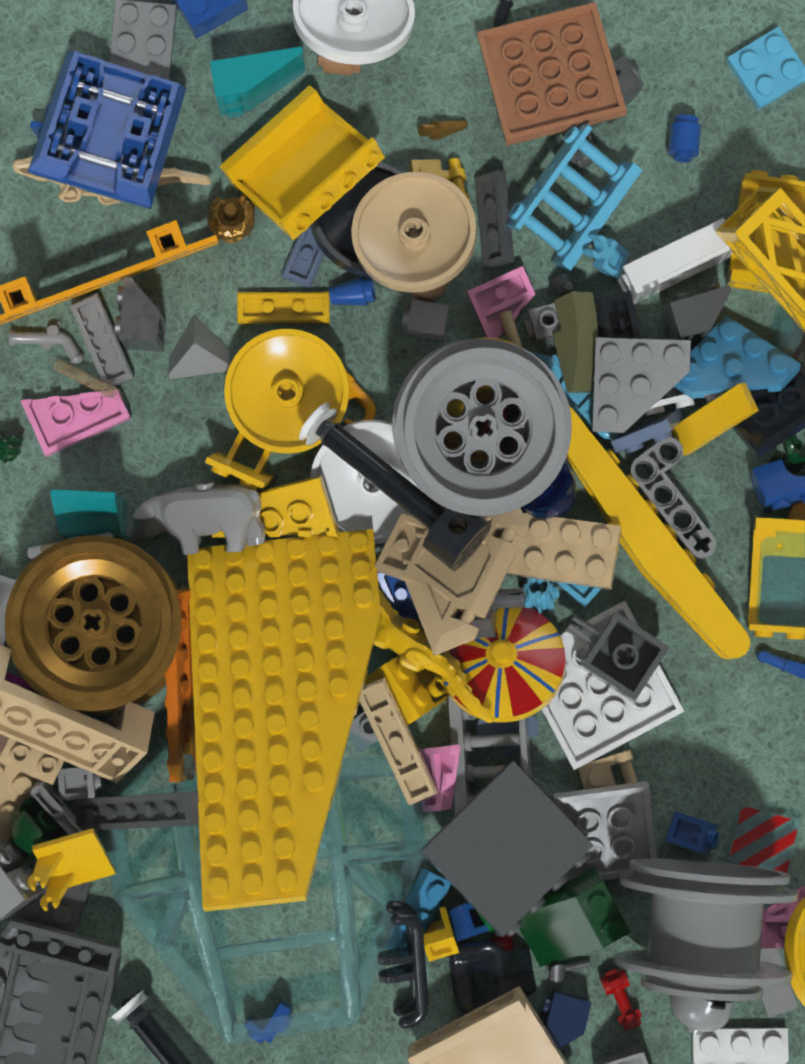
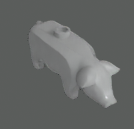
(202, 512)

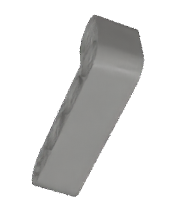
(676, 502)

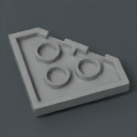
(634, 377)

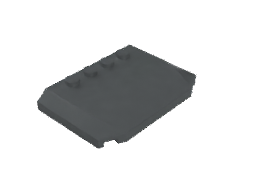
(68, 1011)

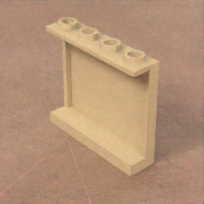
(495, 1033)

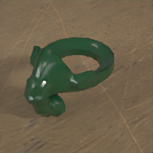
(795, 455)

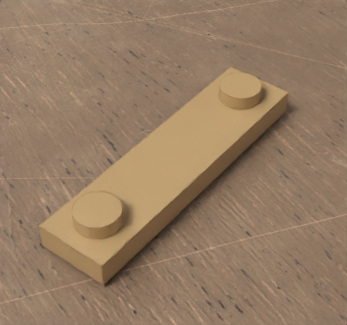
(397, 741)

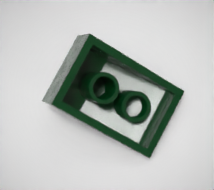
(573, 920)

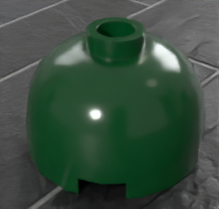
(32, 826)

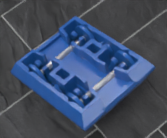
(107, 131)

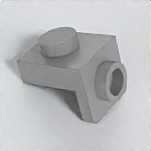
(78, 784)

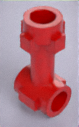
(615, 982)

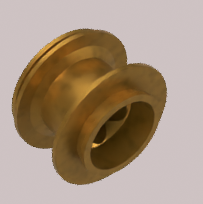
(58, 580)

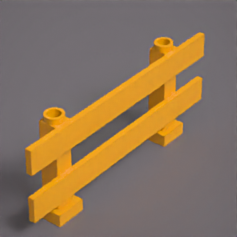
(12, 292)

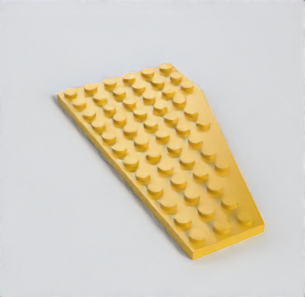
(275, 692)

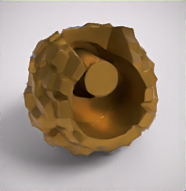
(231, 218)

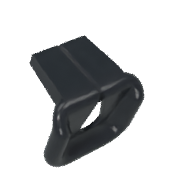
(509, 967)

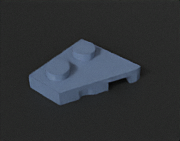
(657, 429)

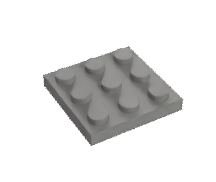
(615, 822)

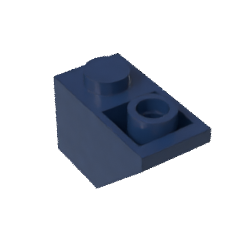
(565, 1016)

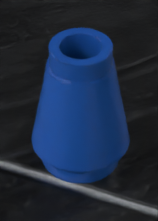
(353, 292)

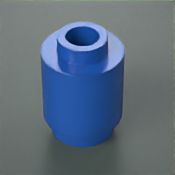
(684, 138)

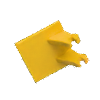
(226, 465)
(69, 863)

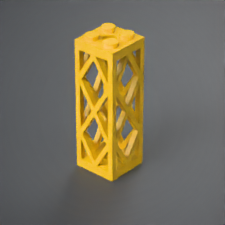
(739, 237)

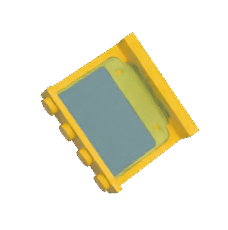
(777, 578)

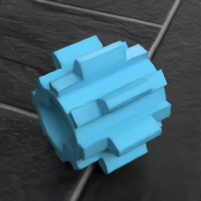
(540, 594)

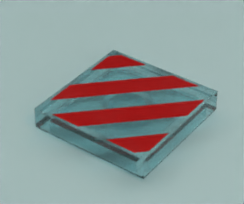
(762, 839)

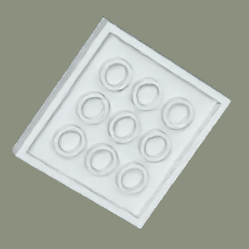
(595, 718)

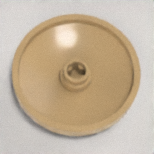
(414, 231)

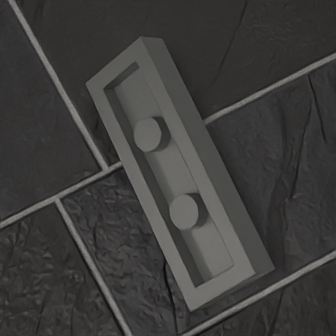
(493, 216)

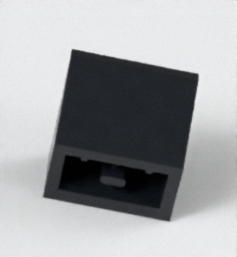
(617, 316)

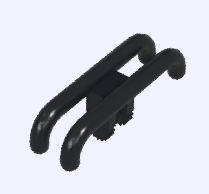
(412, 967)

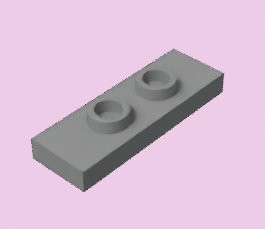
(101, 341)

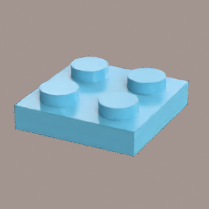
(768, 68)

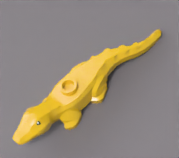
(411, 644)

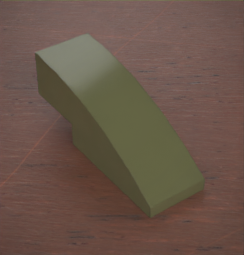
(577, 340)

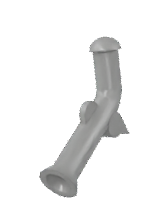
(47, 339)

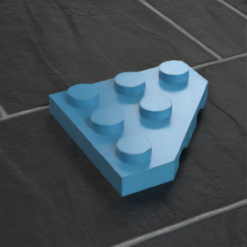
(736, 356)

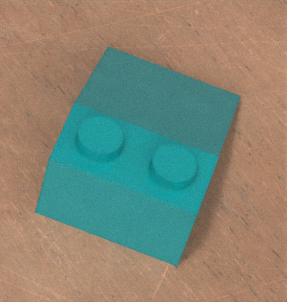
(251, 79)
(89, 513)

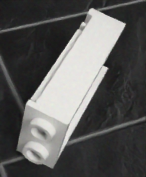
(674, 262)

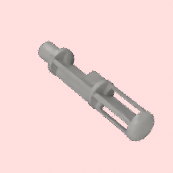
(61, 815)

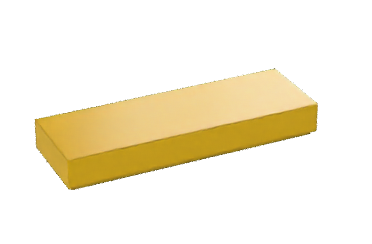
(283, 308)
(715, 418)

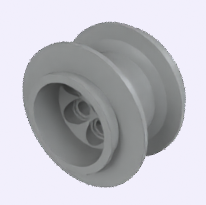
(539, 431)
(706, 928)

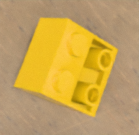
(413, 690)

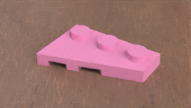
(73, 418)

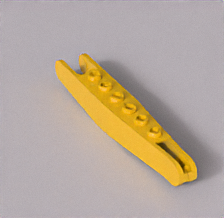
(654, 544)

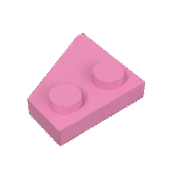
(443, 767)

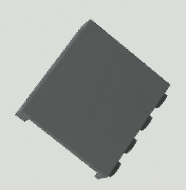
(507, 849)

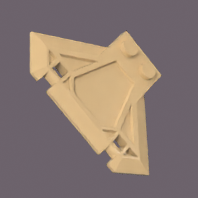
(442, 592)

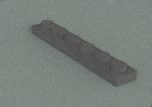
(137, 811)

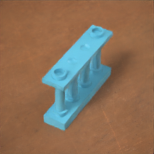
(603, 200)

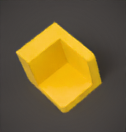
(440, 939)

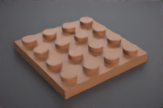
(551, 73)

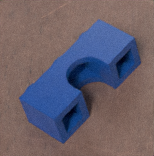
(777, 487)

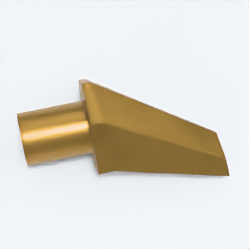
(441, 129)

